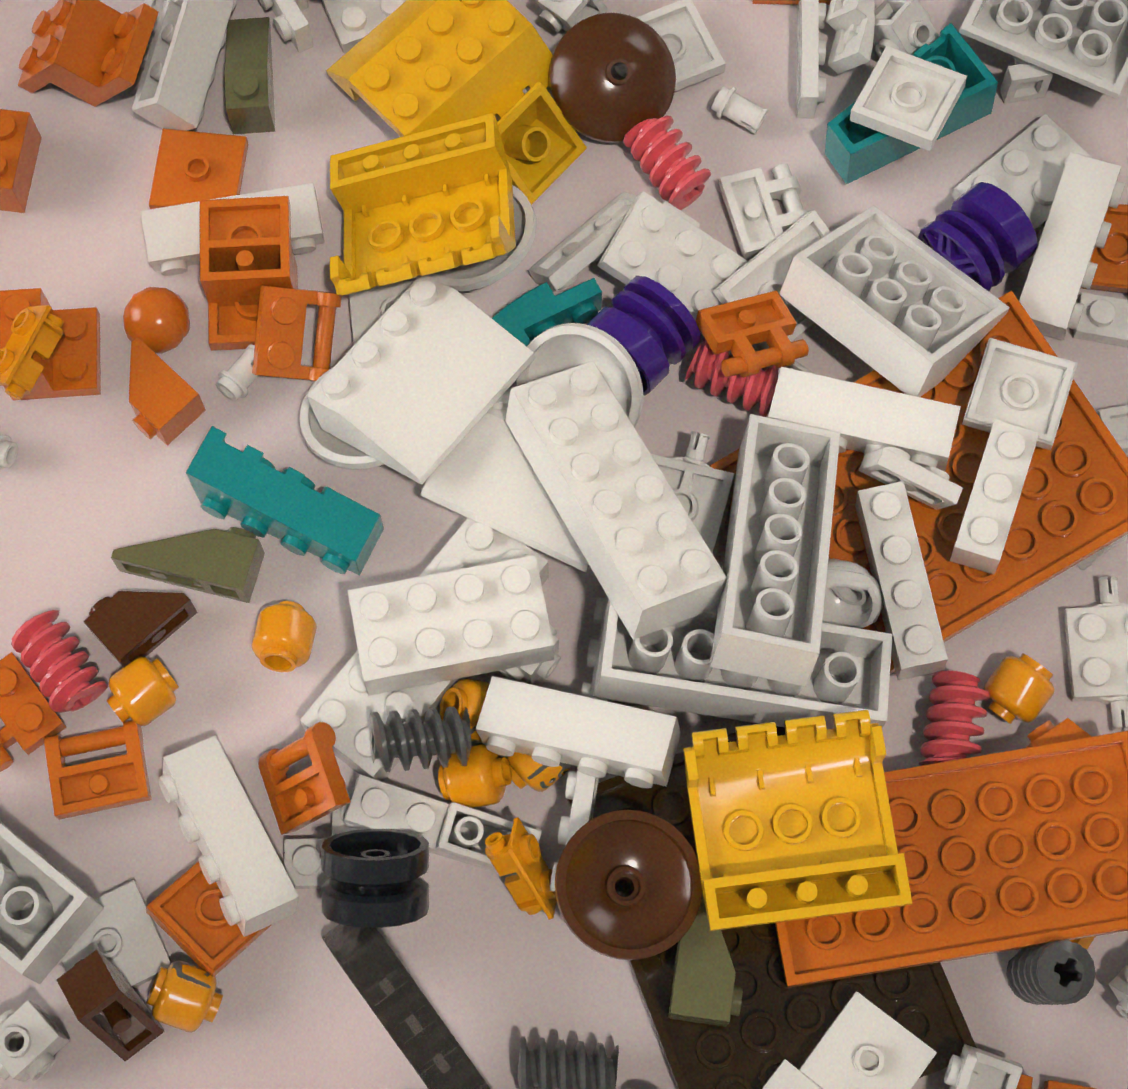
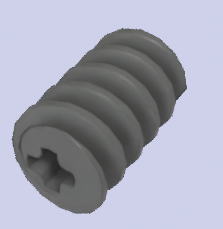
(420, 738)
(1051, 973)
(566, 1071)

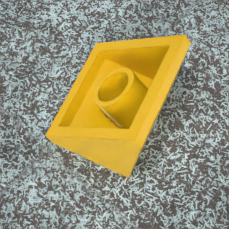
(538, 142)

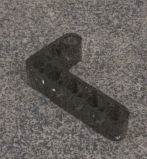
(402, 1008)

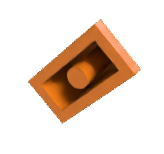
(160, 396)

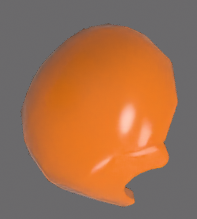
(157, 319)

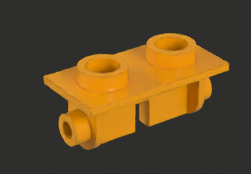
(33, 332)
(521, 854)

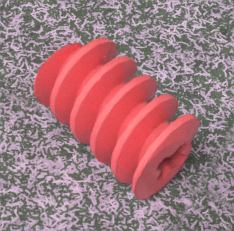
(667, 161)
(753, 388)
(54, 665)
(953, 717)

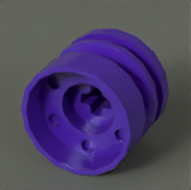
(982, 234)
(650, 327)

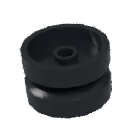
(375, 878)

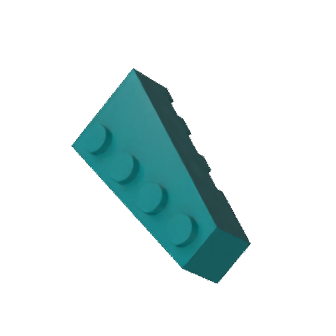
(861, 150)
(283, 505)

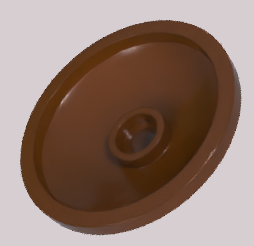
(588, 92)
(661, 879)

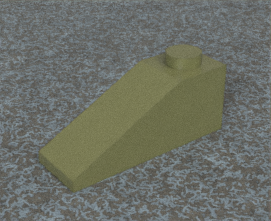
(249, 76)
(201, 561)
(704, 977)

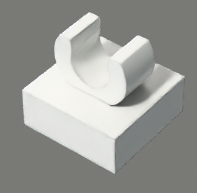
(1024, 81)

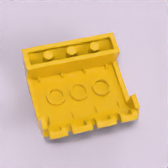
(444, 63)
(422, 204)
(793, 821)

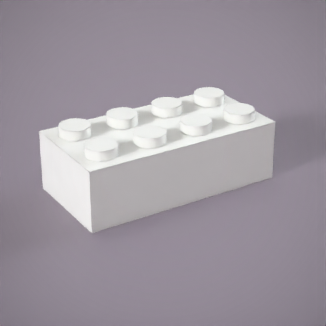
(451, 625)
(38, 909)

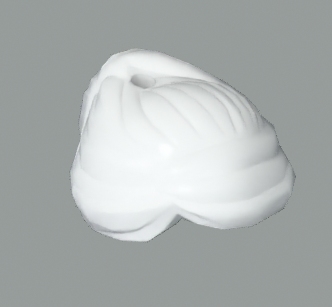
(851, 595)

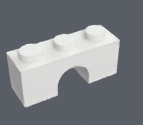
(994, 496)

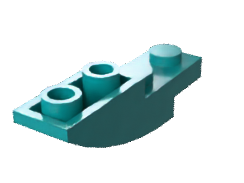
(542, 309)

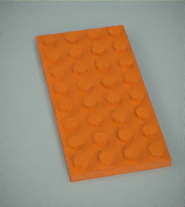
(995, 862)

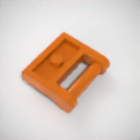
(282, 332)
(97, 783)
(313, 790)

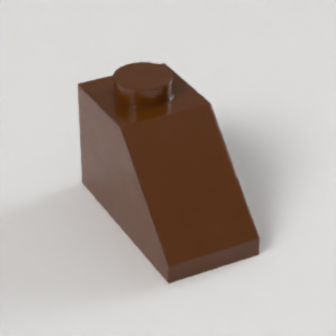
(137, 622)
(109, 1005)

